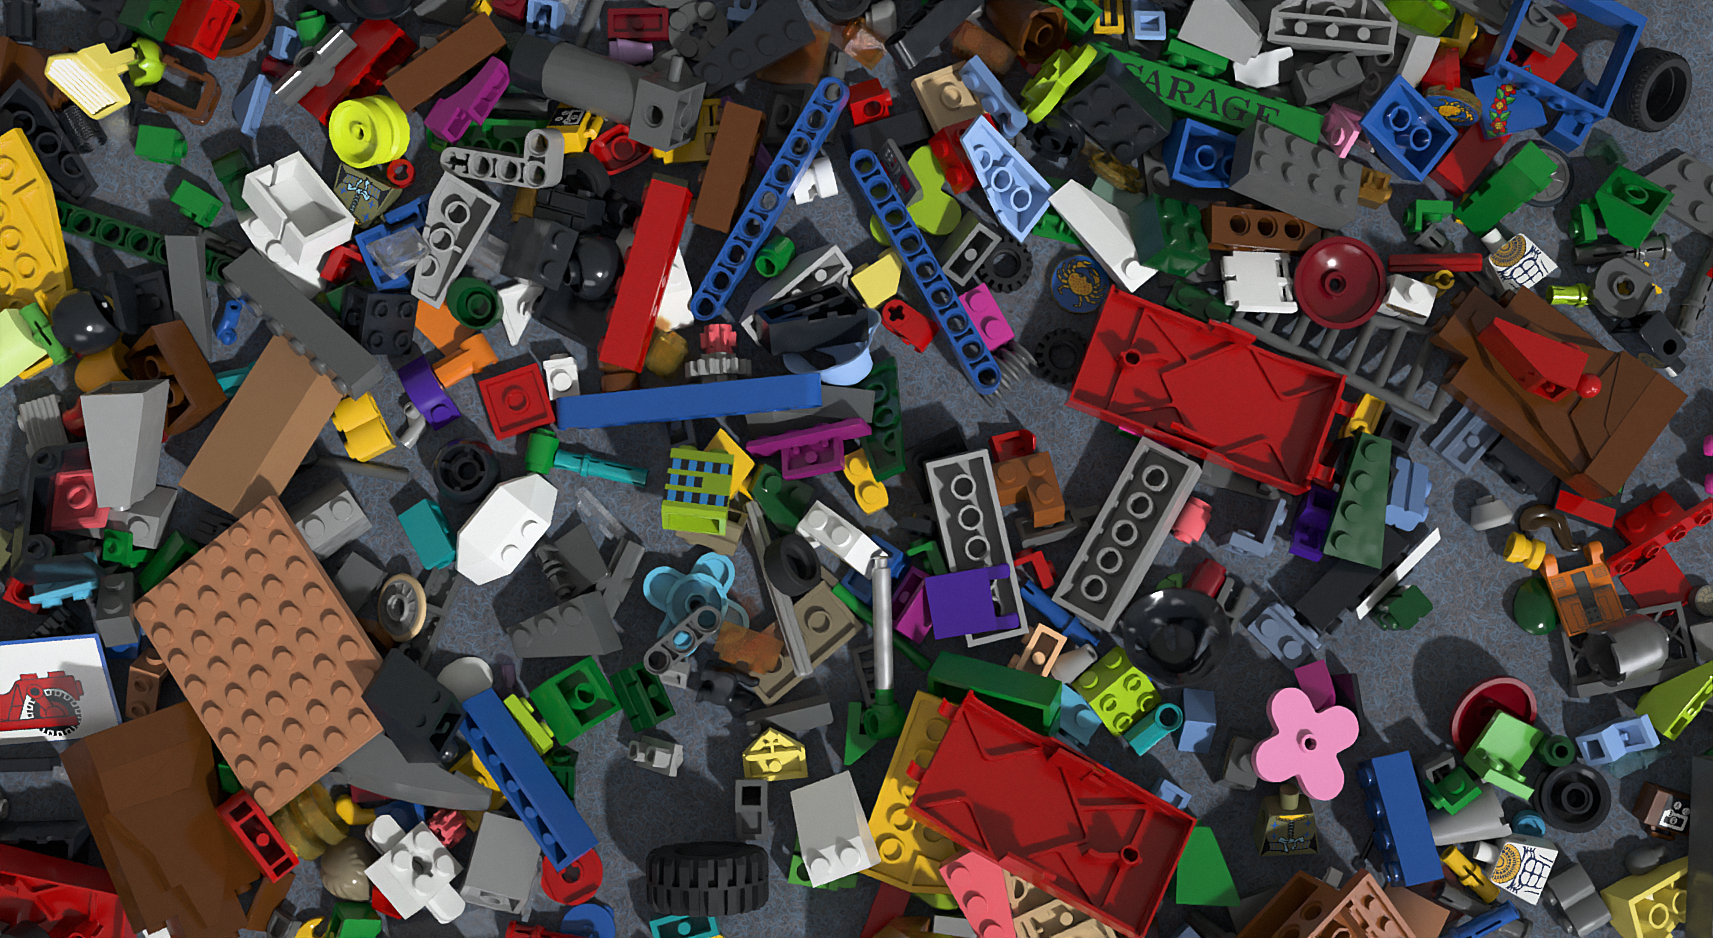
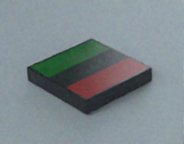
(1595, 513)

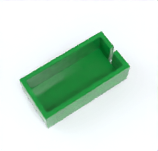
(1015, 693)

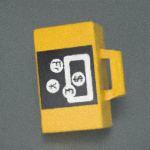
(576, 127)

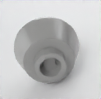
(882, 18)
(1489, 513)

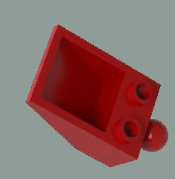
(1539, 362)

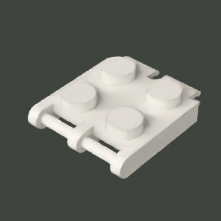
(1255, 282)

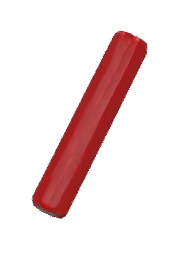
(1435, 262)

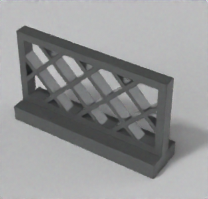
(1592, 685)

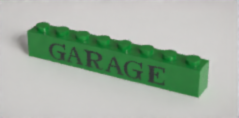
(1214, 100)

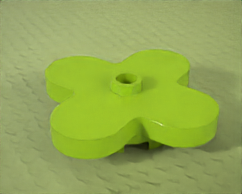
(1054, 80)
(935, 213)

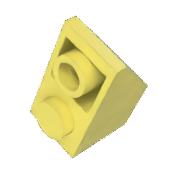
(878, 282)

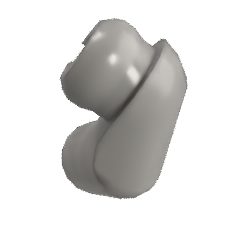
(417, 425)

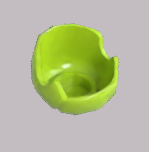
(148, 66)

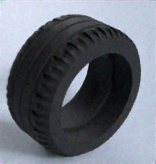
(1669, 94)

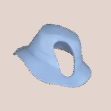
(852, 359)

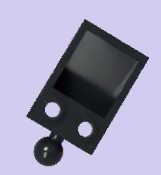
(414, 710)

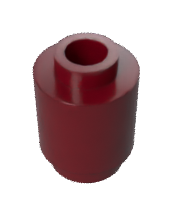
(1207, 577)

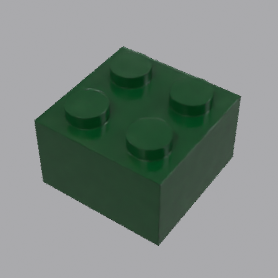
(1169, 235)

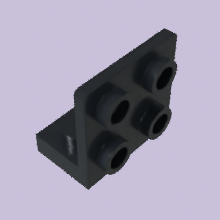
(379, 320)

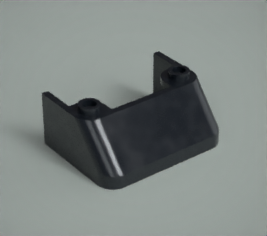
(33, 550)

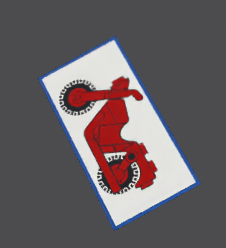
(55, 689)

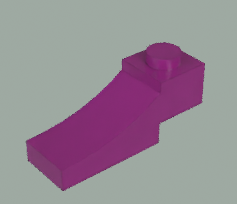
(471, 103)

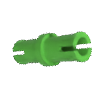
(41, 328)

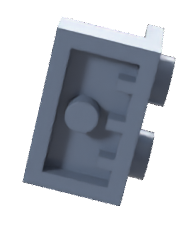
(1283, 635)

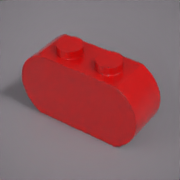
(257, 836)

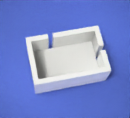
(298, 208)

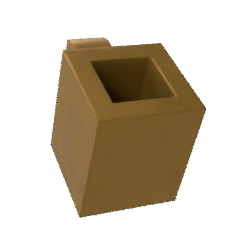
(1374, 188)

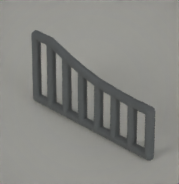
(1373, 388)

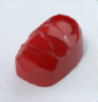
(618, 151)

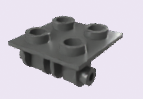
(571, 563)

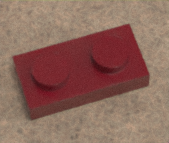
(638, 24)

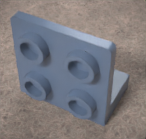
(1256, 546)

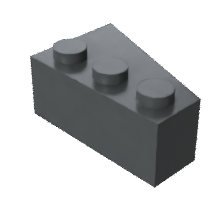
(569, 629)

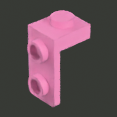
(1341, 128)

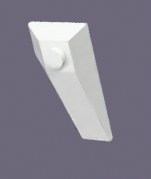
(1104, 233)

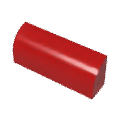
(363, 70)

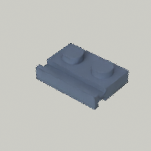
(1464, 440)

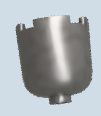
(1626, 648)

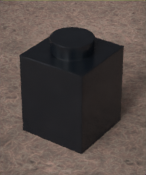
(1398, 430)

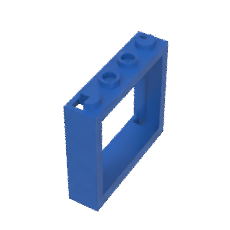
(1607, 12)

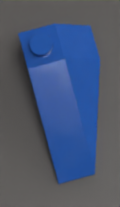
(1199, 154)

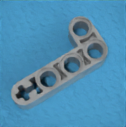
(502, 162)

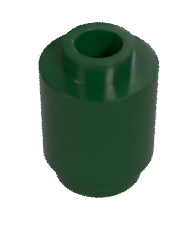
(1554, 750)

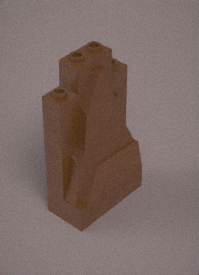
(1579, 439)
(153, 817)

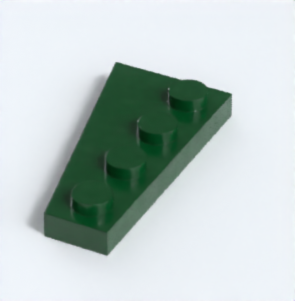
(886, 443)
(1359, 509)

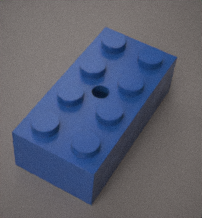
(1399, 820)

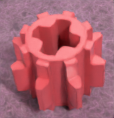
(718, 338)
(448, 826)

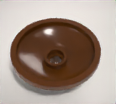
(250, 30)

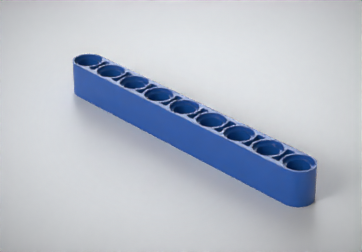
(783, 193)
(920, 257)
(690, 402)

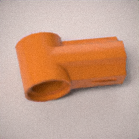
(469, 359)

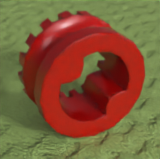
(410, 171)

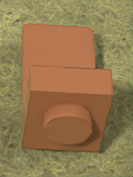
(145, 684)

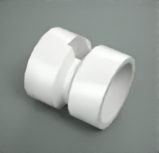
(816, 181)

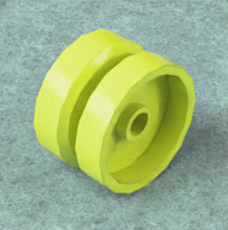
(369, 131)

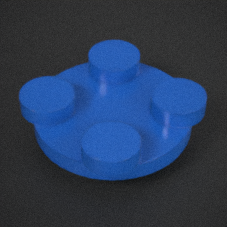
(589, 921)

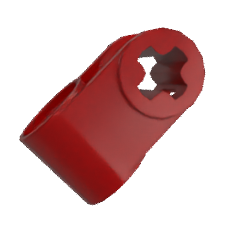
(913, 328)

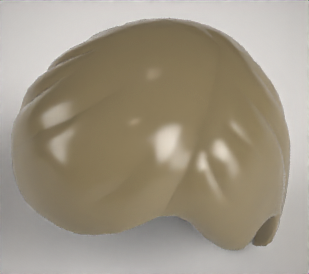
(343, 870)

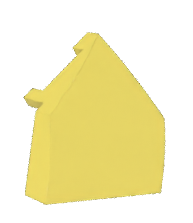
(775, 757)

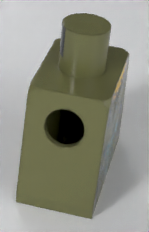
(364, 196)
(1286, 824)

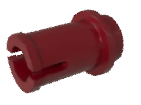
(275, 67)

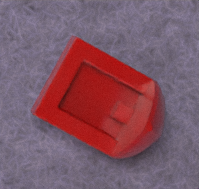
(1012, 445)

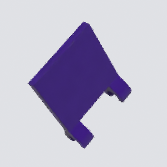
(964, 602)

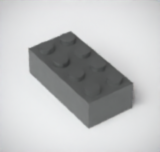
(1295, 176)

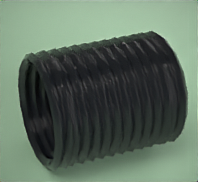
(81, 129)

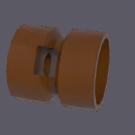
(616, 378)

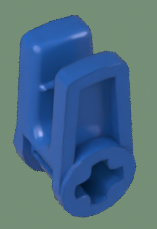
(417, 207)

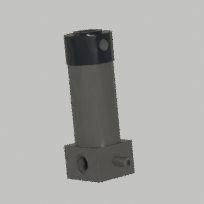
(655, 106)

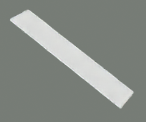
(1398, 573)

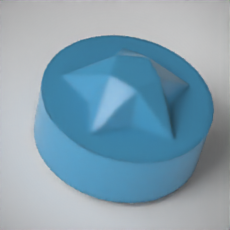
(1528, 823)

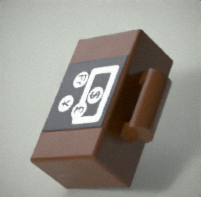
(1663, 809)

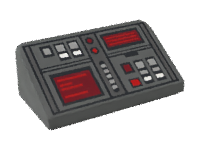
(900, 173)

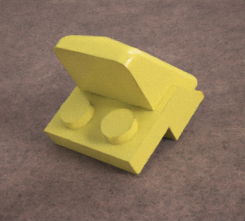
(92, 78)

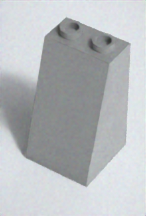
(125, 438)

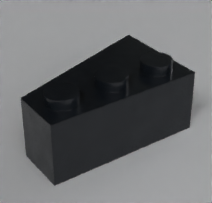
(812, 321)

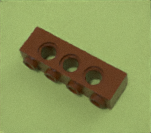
(1246, 236)

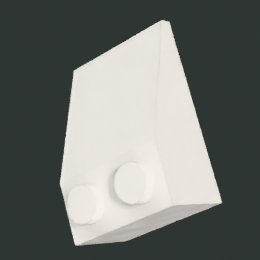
(833, 829)

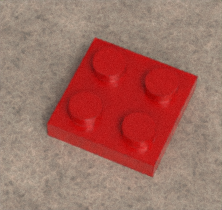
(517, 402)

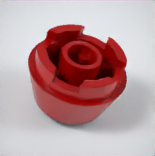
(1443, 70)

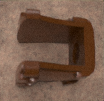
(207, 102)

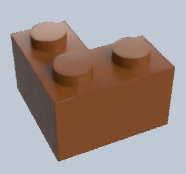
(1033, 481)

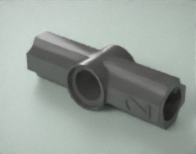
(314, 66)
(621, 569)

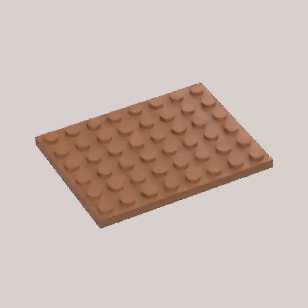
(266, 655)

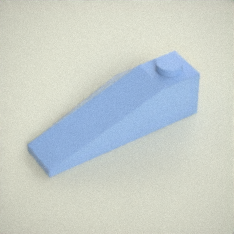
(1008, 180)

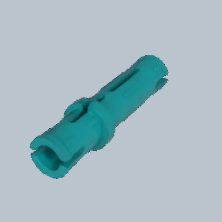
(601, 468)

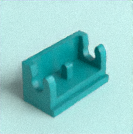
(430, 534)

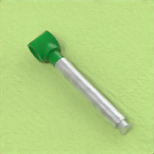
(885, 716)

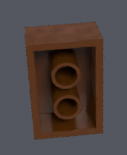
(172, 354)

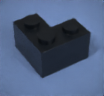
(107, 28)

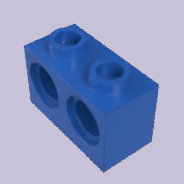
(382, 281)

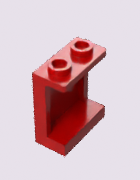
(202, 25)

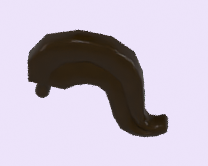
(1539, 516)

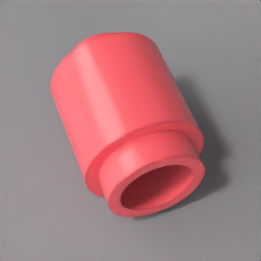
(1192, 520)

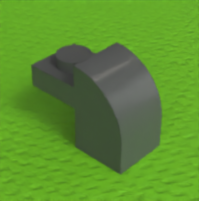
(751, 808)

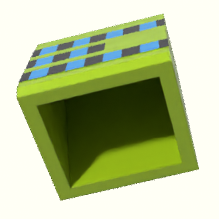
(697, 490)

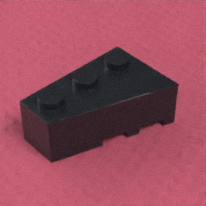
(54, 838)

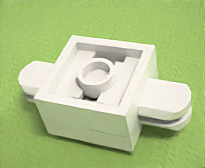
(402, 877)

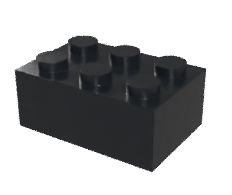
(1118, 109)

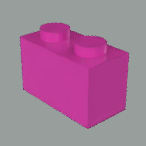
(987, 317)

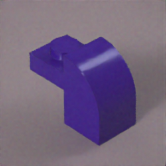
(428, 393)
(1311, 522)

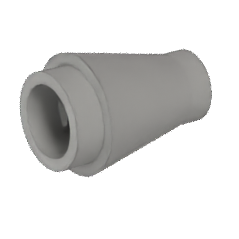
(1072, 663)

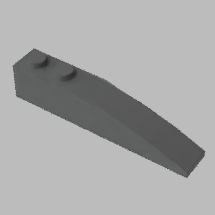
(384, 771)

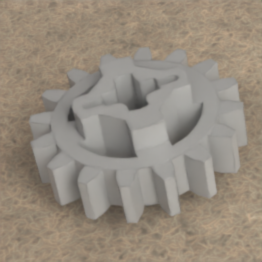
(718, 368)

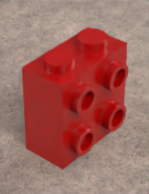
(953, 158)

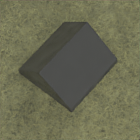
(783, 109)

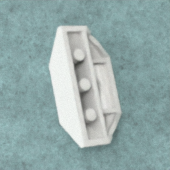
(304, 277)
(675, 306)
(504, 528)

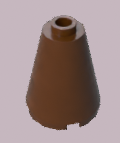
(1029, 26)

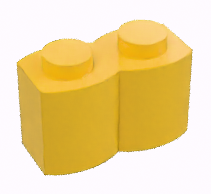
(363, 427)
(868, 493)

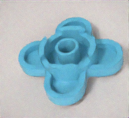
(707, 582)

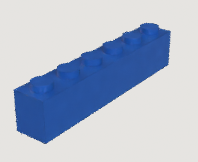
(525, 780)

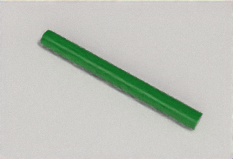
(867, 615)

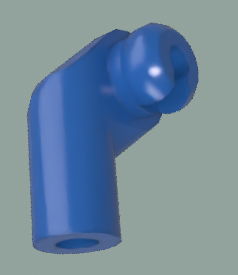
(228, 322)

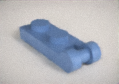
(993, 97)

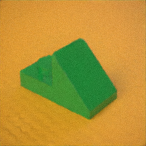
(856, 742)

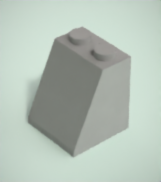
(1222, 28)
(329, 519)
(500, 864)

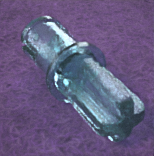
(1638, 760)

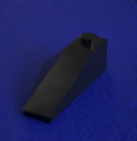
(58, 157)

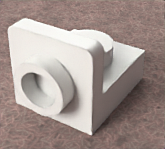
(562, 376)

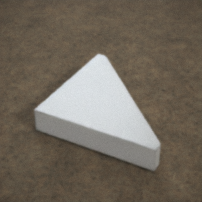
(517, 308)

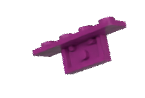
(810, 450)

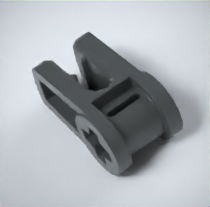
(1237, 605)

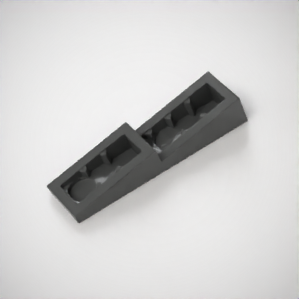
(188, 287)
(440, 595)

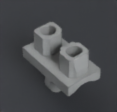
(656, 755)

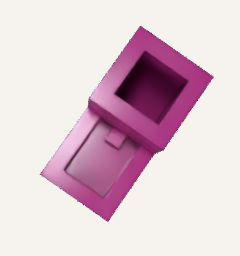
(1316, 684)

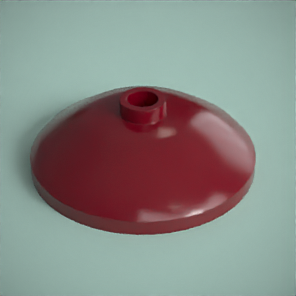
(1359, 281)
(1482, 701)

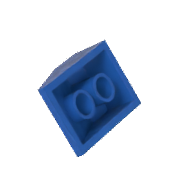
(1406, 130)

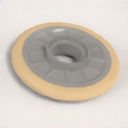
(406, 589)

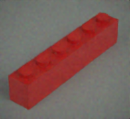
(1470, 151)
(645, 275)

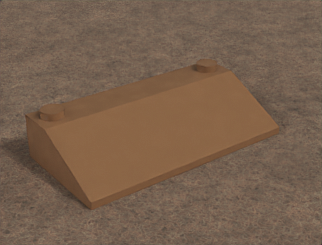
(262, 432)

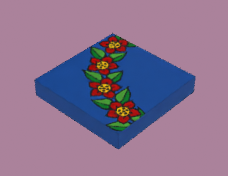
(1505, 107)

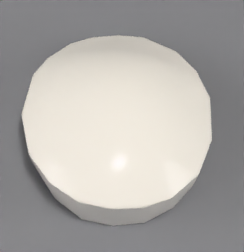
(466, 677)

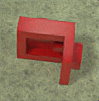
(1042, 569)

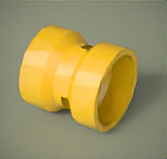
(1525, 551)

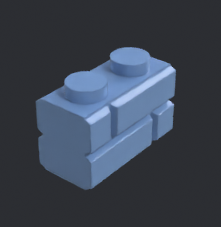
(1407, 494)

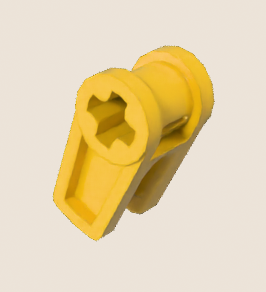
(1365, 417)

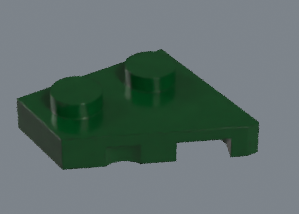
(779, 499)

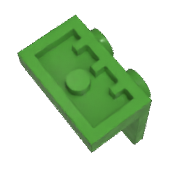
(1503, 751)

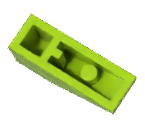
(1677, 700)

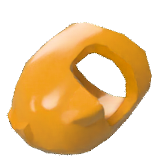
(102, 367)

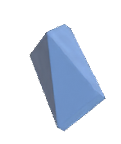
(251, 105)

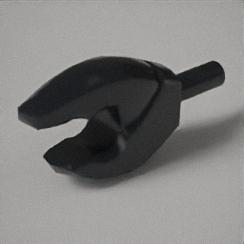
(138, 98)

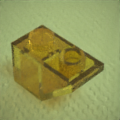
(667, 356)

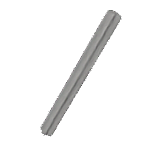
(781, 602)

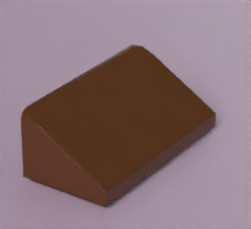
(266, 900)

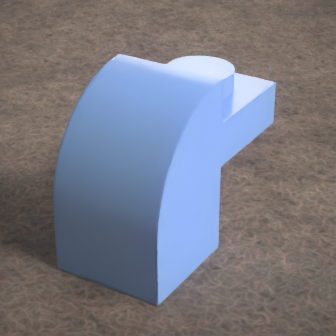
(1616, 738)

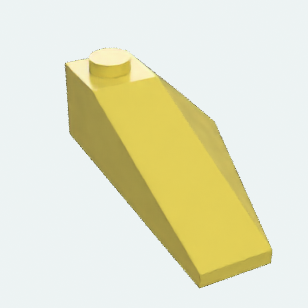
(1650, 902)

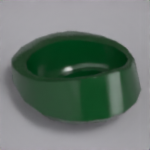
(475, 303)
(1535, 608)

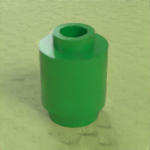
(311, 28)
(775, 256)
(541, 451)

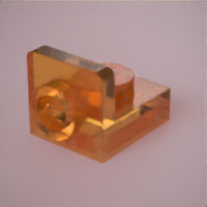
(863, 43)

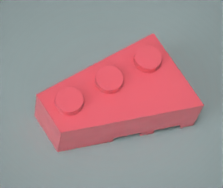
(980, 892)

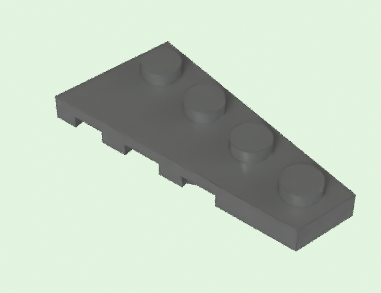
(1538, 28)

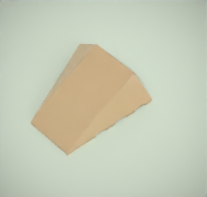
(1045, 916)

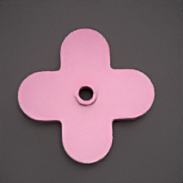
(1285, 750)

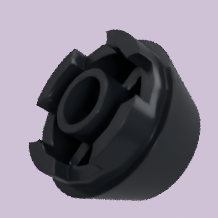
(1056, 135)

